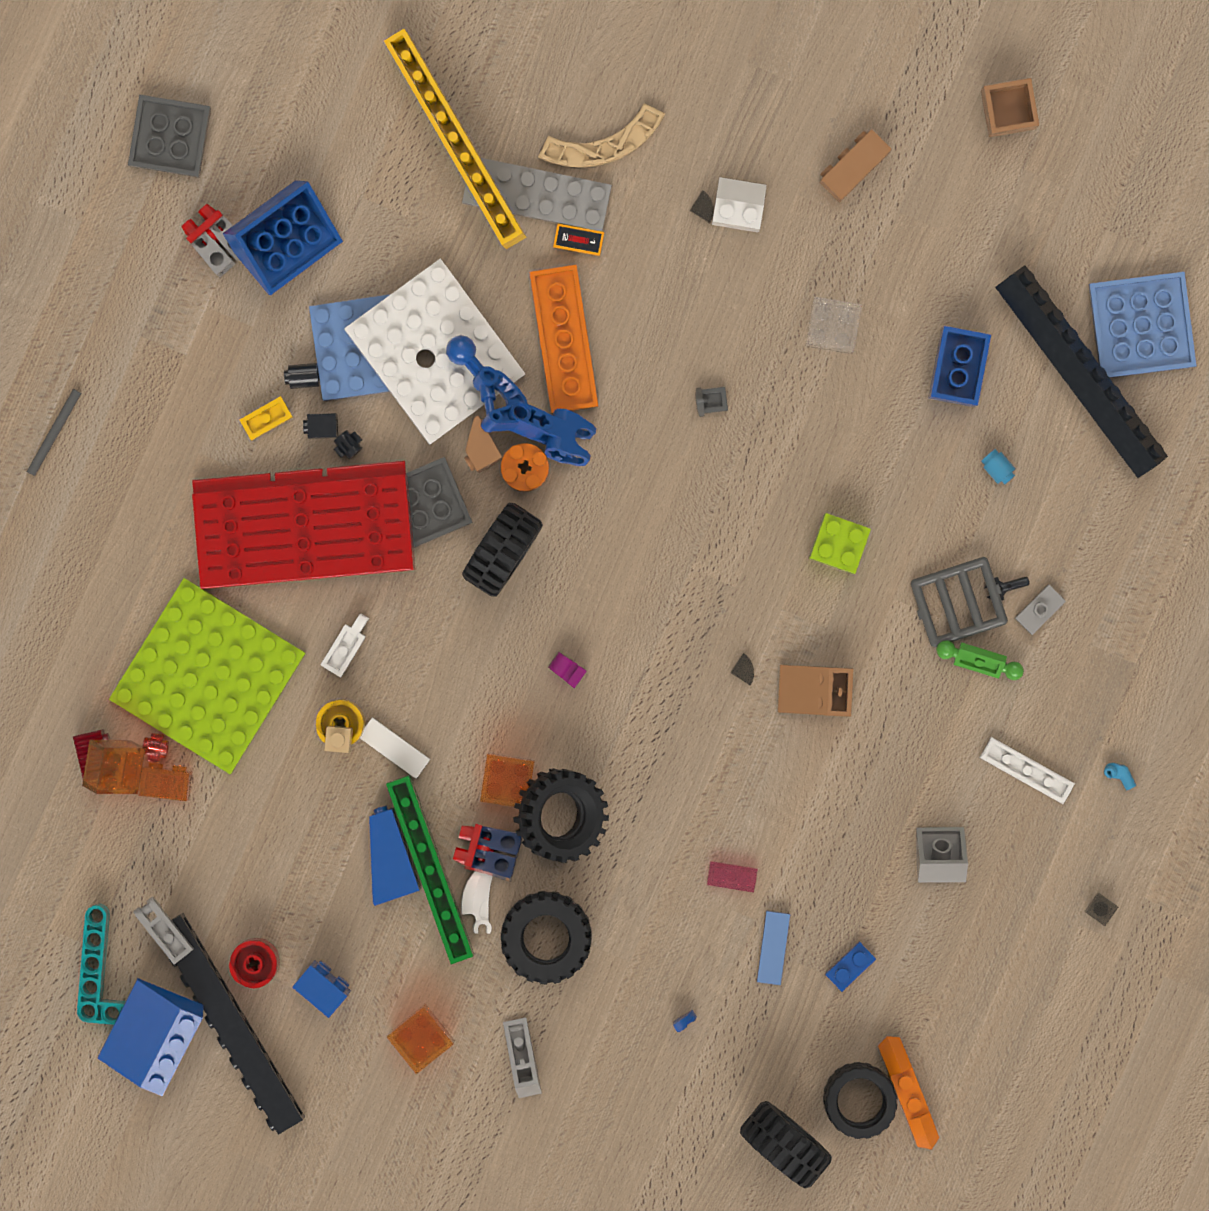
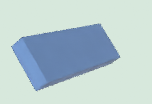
(773, 947)

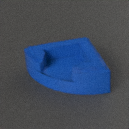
(682, 1022)

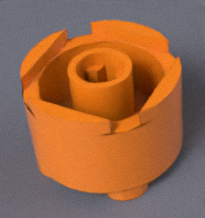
(531, 479)

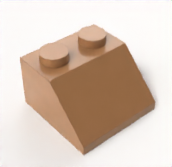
(481, 448)

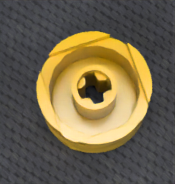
(341, 709)

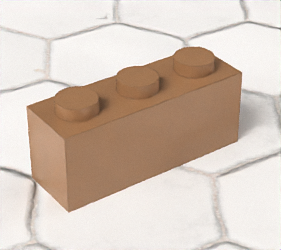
(854, 165)

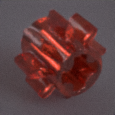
(155, 747)

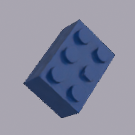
(959, 366)

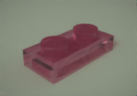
(732, 876)

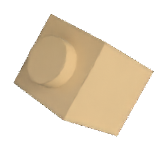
(338, 739)

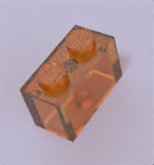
(165, 783)

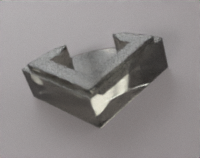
(703, 207)
(744, 669)

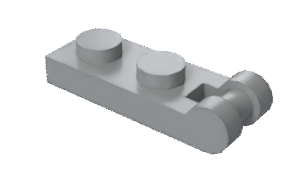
(163, 931)

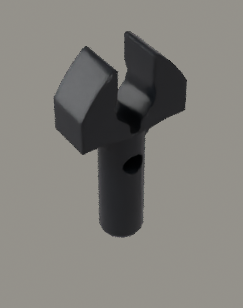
(1010, 585)

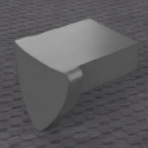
(711, 400)

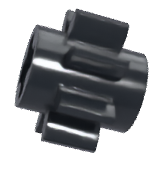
(348, 444)

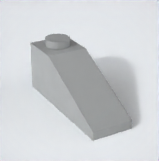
(522, 1058)

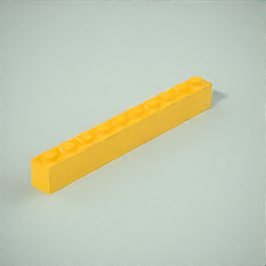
(455, 139)

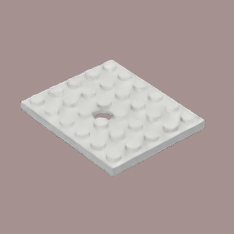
(422, 317)

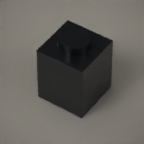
(321, 426)

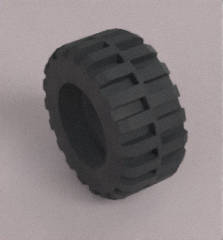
(502, 549)
(513, 937)
(785, 1144)

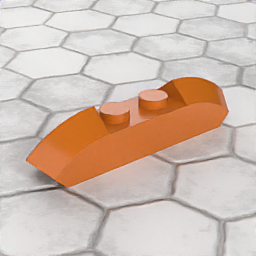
(908, 1092)

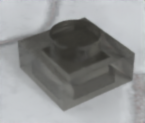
(1101, 909)

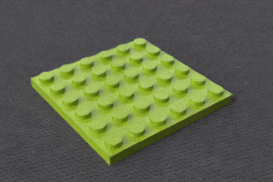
(207, 676)

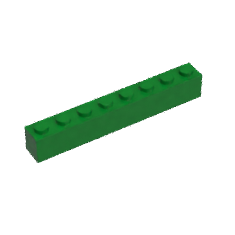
(430, 869)

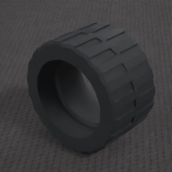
(867, 1128)

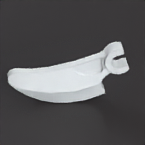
(476, 899)

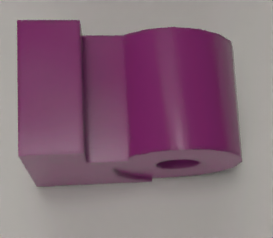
(567, 669)

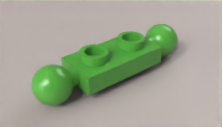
(980, 660)

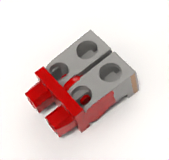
(208, 237)

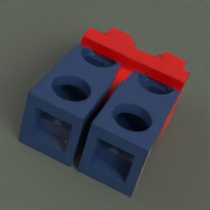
(481, 852)

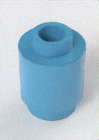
(998, 467)

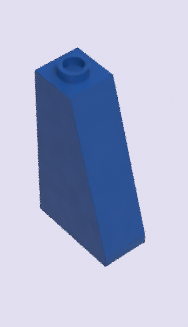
(390, 860)

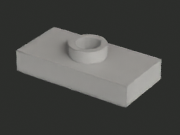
(1040, 609)

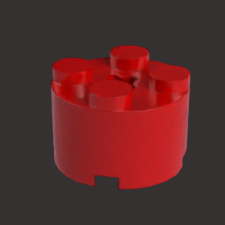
(249, 975)

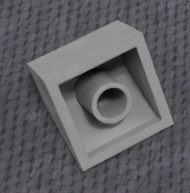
(941, 854)

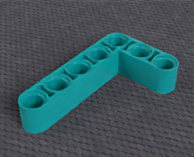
(97, 975)

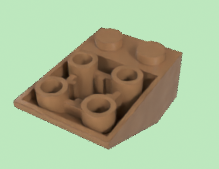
(815, 690)

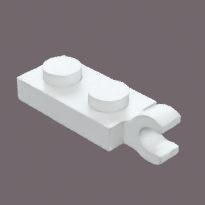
(345, 647)

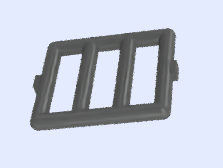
(960, 570)

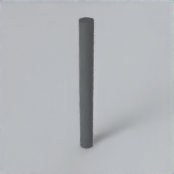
(53, 433)

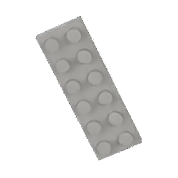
(548, 195)

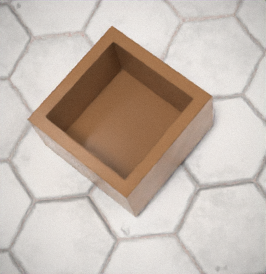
(1010, 107)

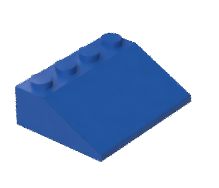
(283, 236)
(151, 1036)

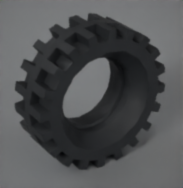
(588, 817)

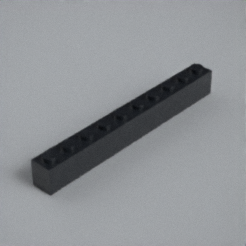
(1081, 371)
(236, 1034)

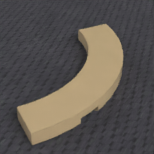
(605, 150)

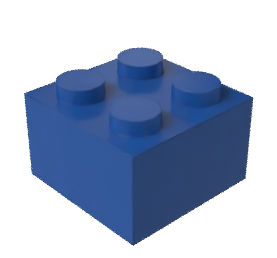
(322, 988)

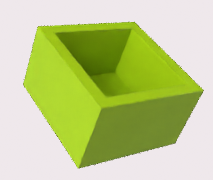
(839, 543)

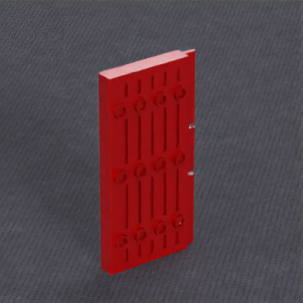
(303, 525)

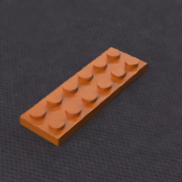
(563, 338)

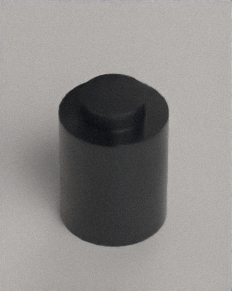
(302, 376)

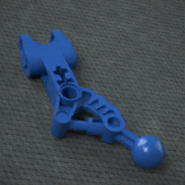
(554, 430)

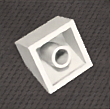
(739, 204)

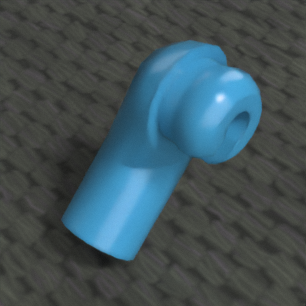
(1120, 772)

